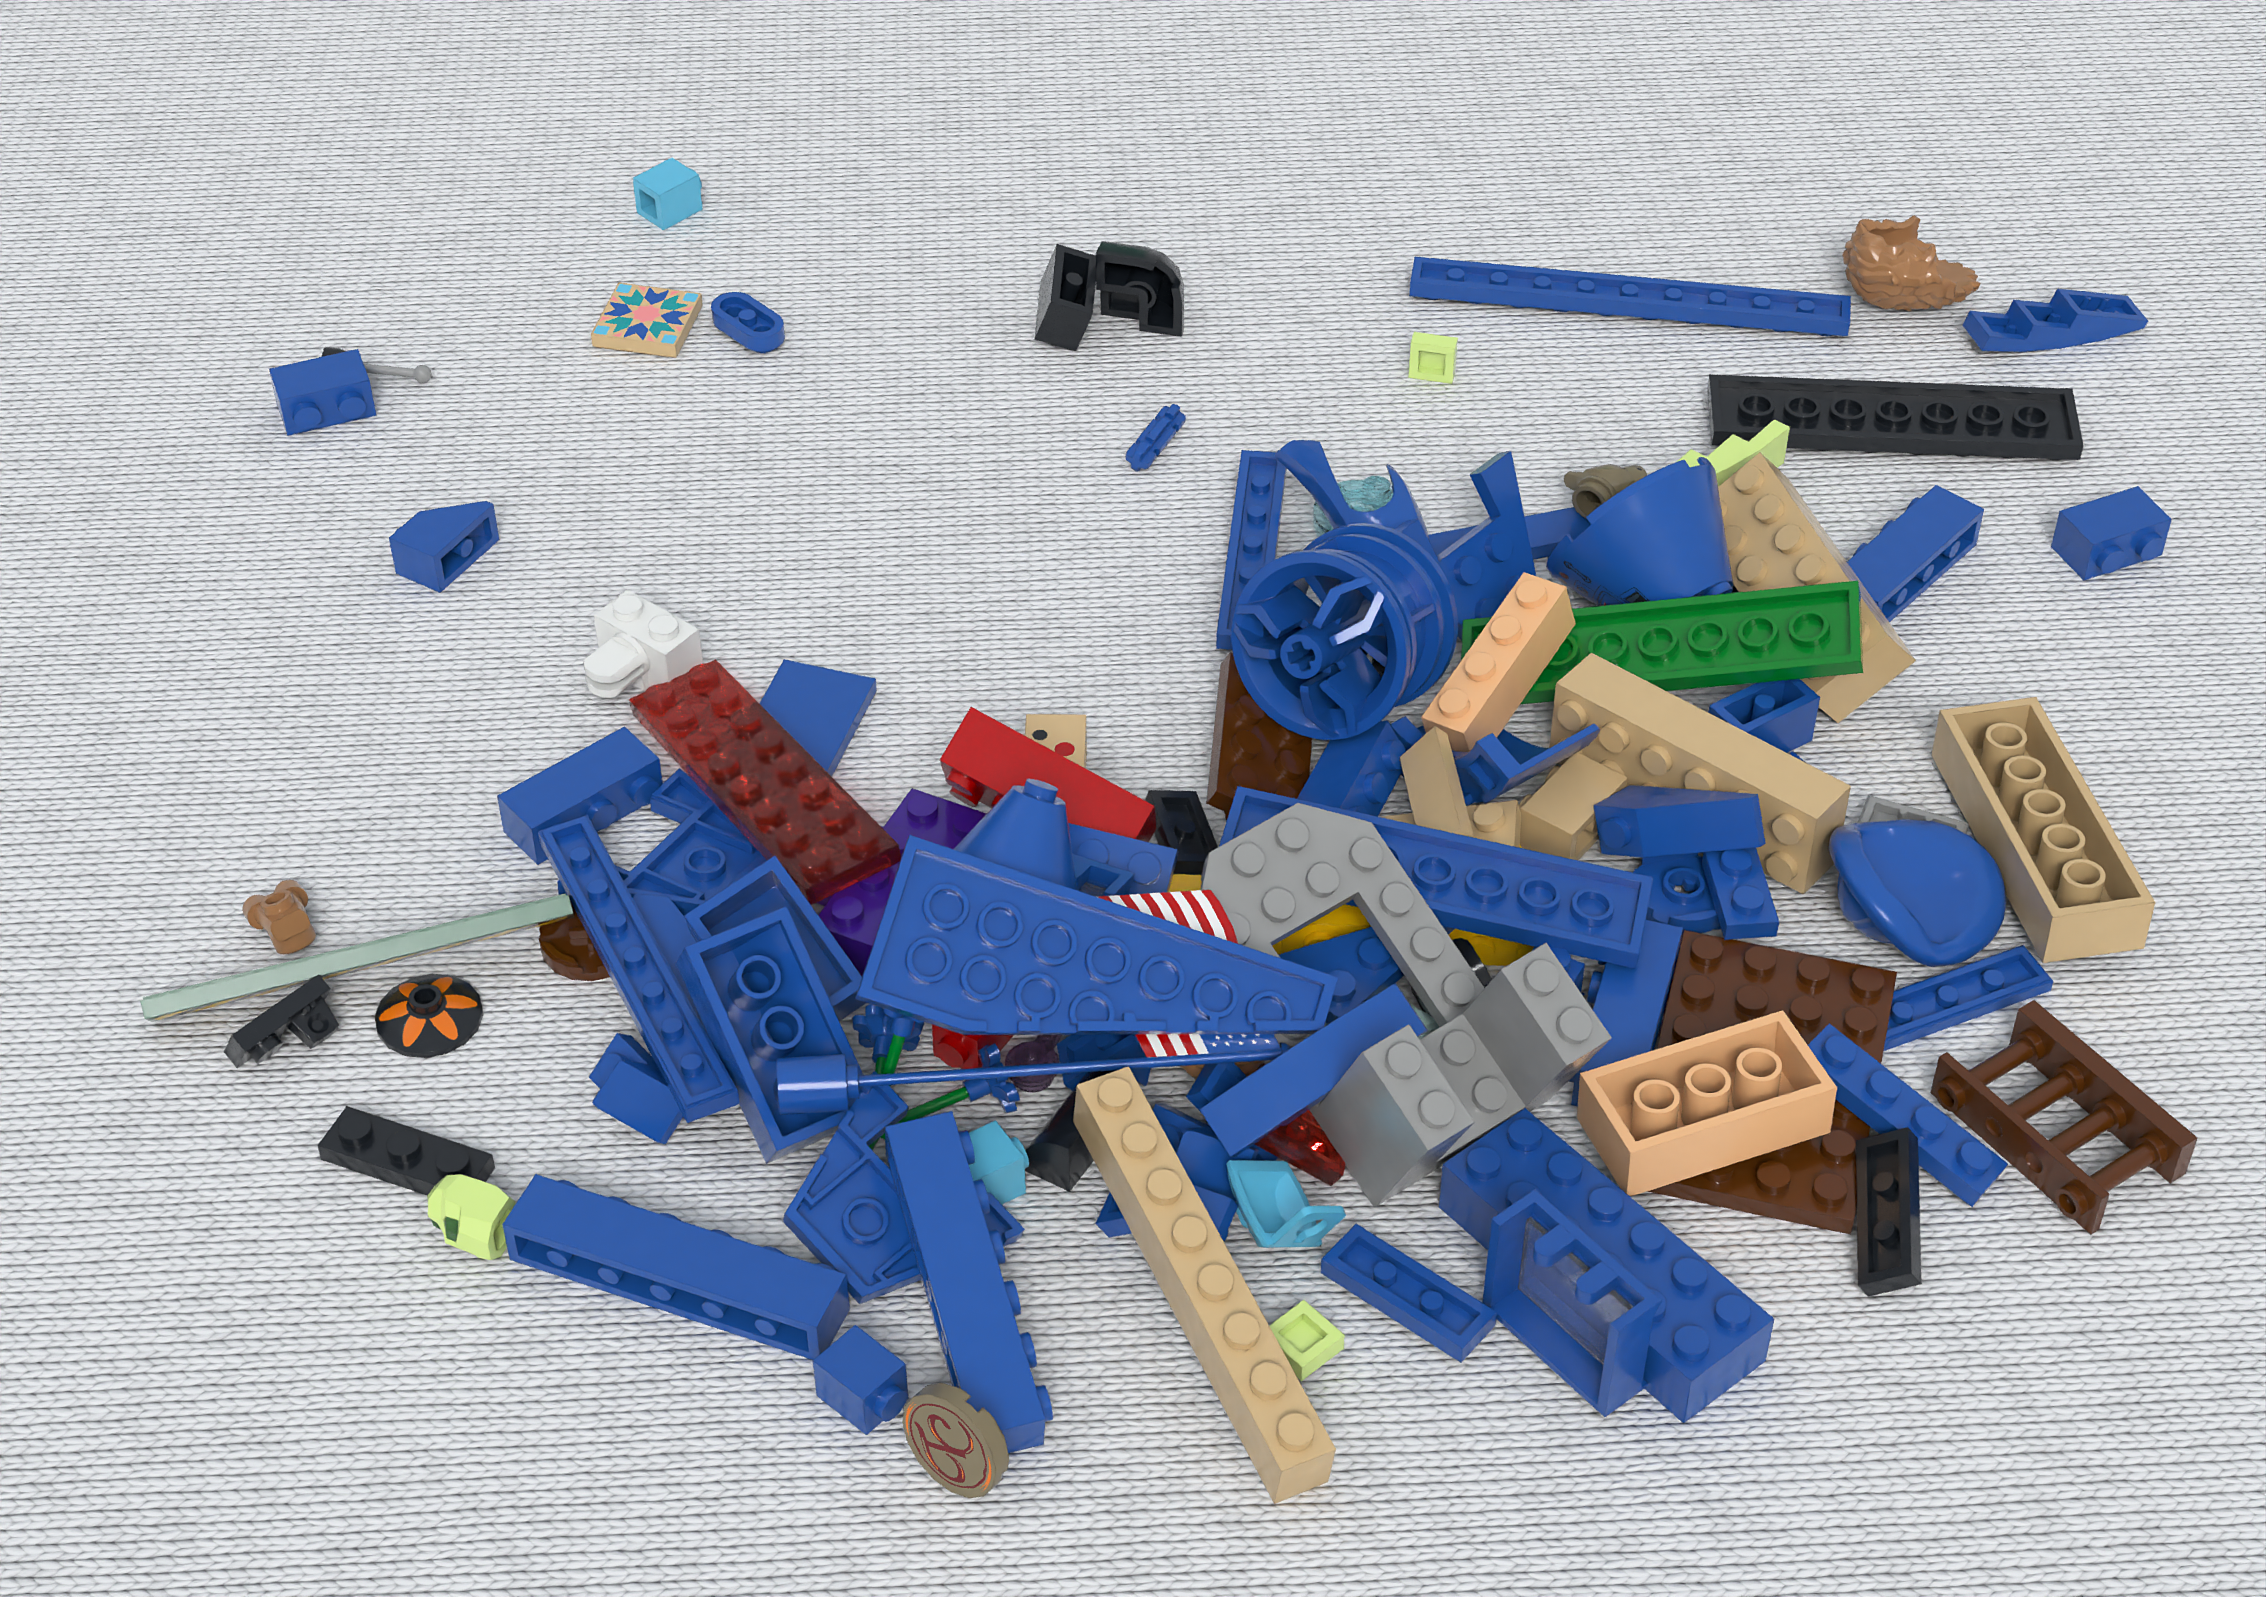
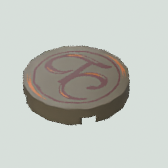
(955, 1441)

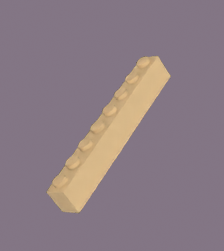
(1203, 1286)

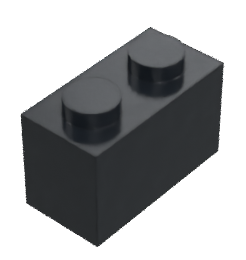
(1066, 298)

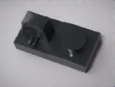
(301, 1012)

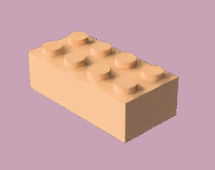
(1705, 1103)

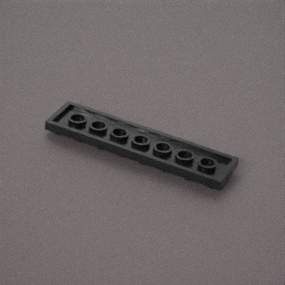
(1899, 416)

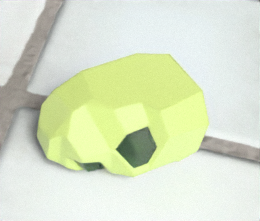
(470, 1214)

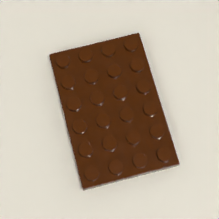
(1738, 981)

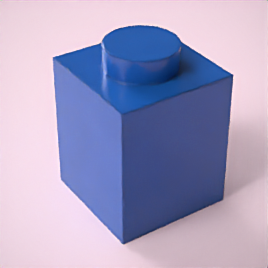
(861, 1380)

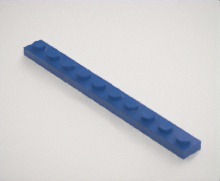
(1631, 296)

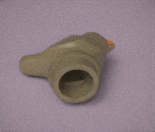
(1600, 484)

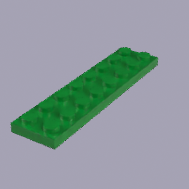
(1713, 638)

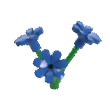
(899, 1032)

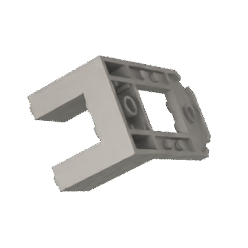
(1407, 1097)

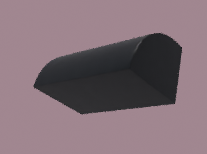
(1058, 1149)

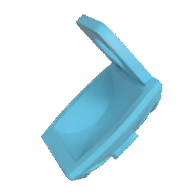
(1276, 1205)

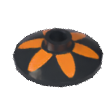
(428, 1015)

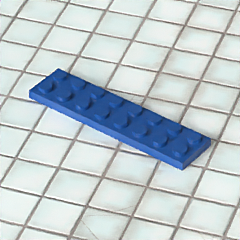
(1498, 886)

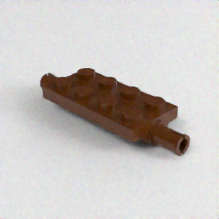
(1251, 747)

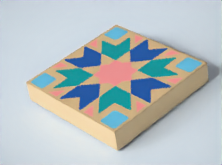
(647, 320)

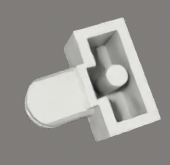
(639, 646)

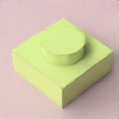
(1433, 357)
(1307, 1339)

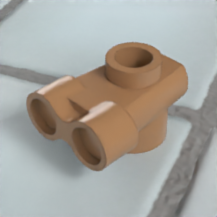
(282, 916)

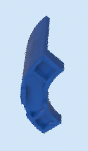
(1500, 761)

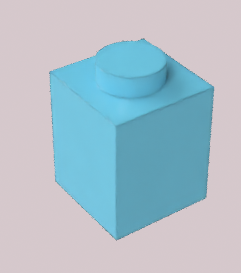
(667, 193)
(999, 1162)

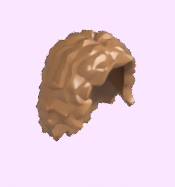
(1901, 271)

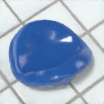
(1919, 888)

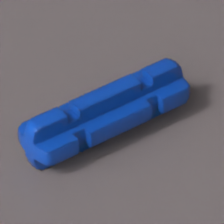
(1155, 437)

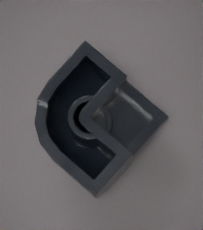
(1140, 286)

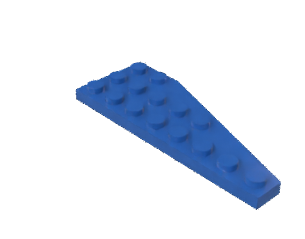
(1032, 957)

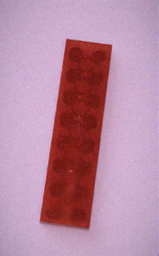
(765, 781)

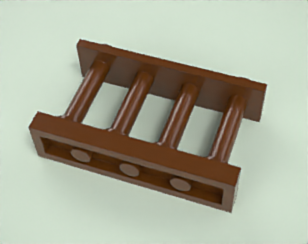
(2090, 1081)

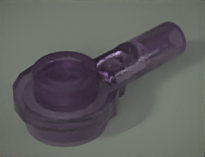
(1034, 1052)

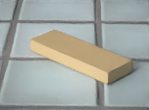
(1435, 785)

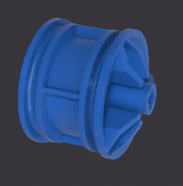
(1312, 661)

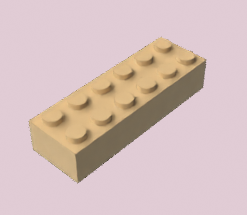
(1782, 545)
(1677, 745)
(2043, 830)

